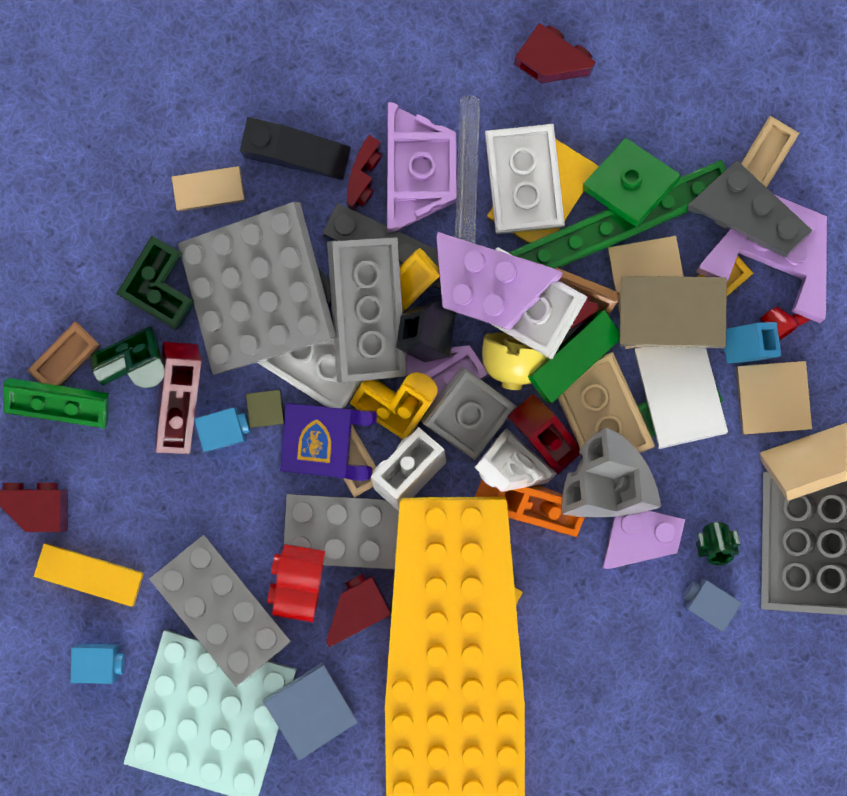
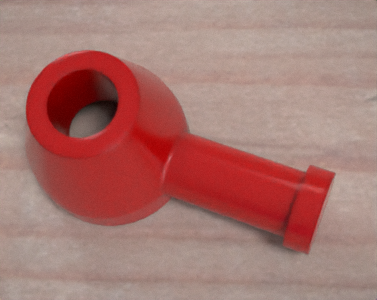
(785, 322)

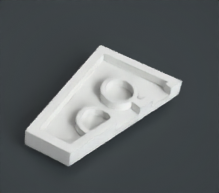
(512, 465)

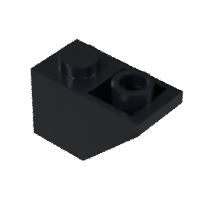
(427, 330)

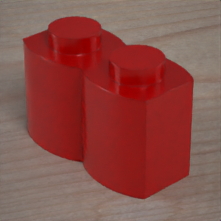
(297, 582)

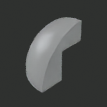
(609, 480)

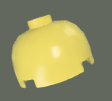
(509, 360)

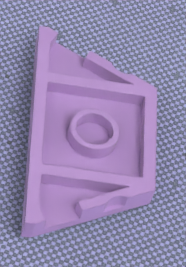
(418, 168)
(489, 282)

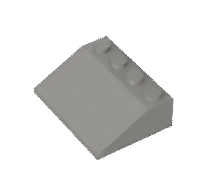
(804, 550)

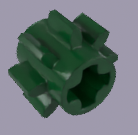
(718, 543)

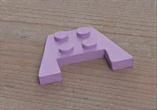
(805, 262)

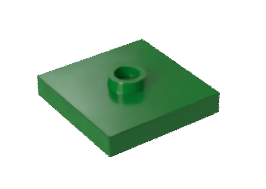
(631, 182)

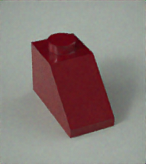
(545, 433)
(357, 608)

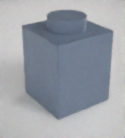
(710, 603)

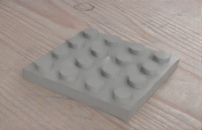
(257, 289)

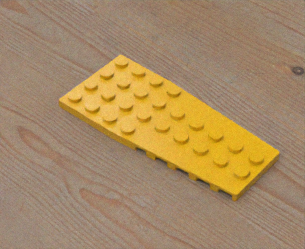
(454, 653)

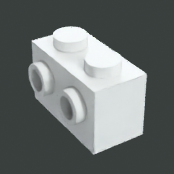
(408, 468)

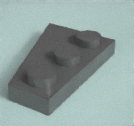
(752, 209)

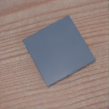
(310, 711)

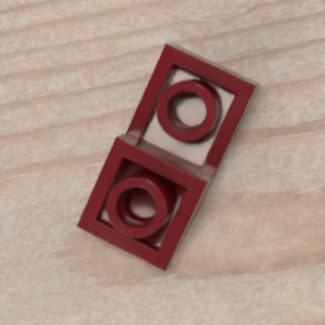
(359, 183)

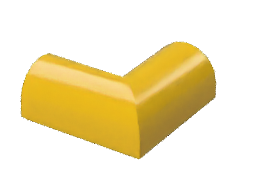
(401, 409)

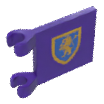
(319, 441)

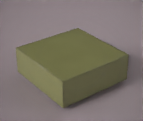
(265, 408)

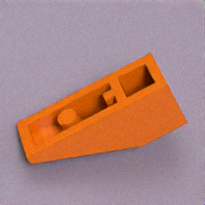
(535, 506)

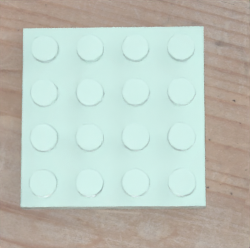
(202, 725)

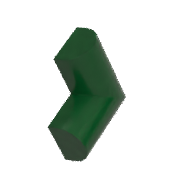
(147, 286)
(134, 355)

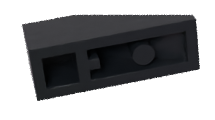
(293, 149)

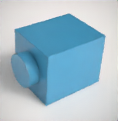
(752, 343)
(222, 429)
(96, 663)

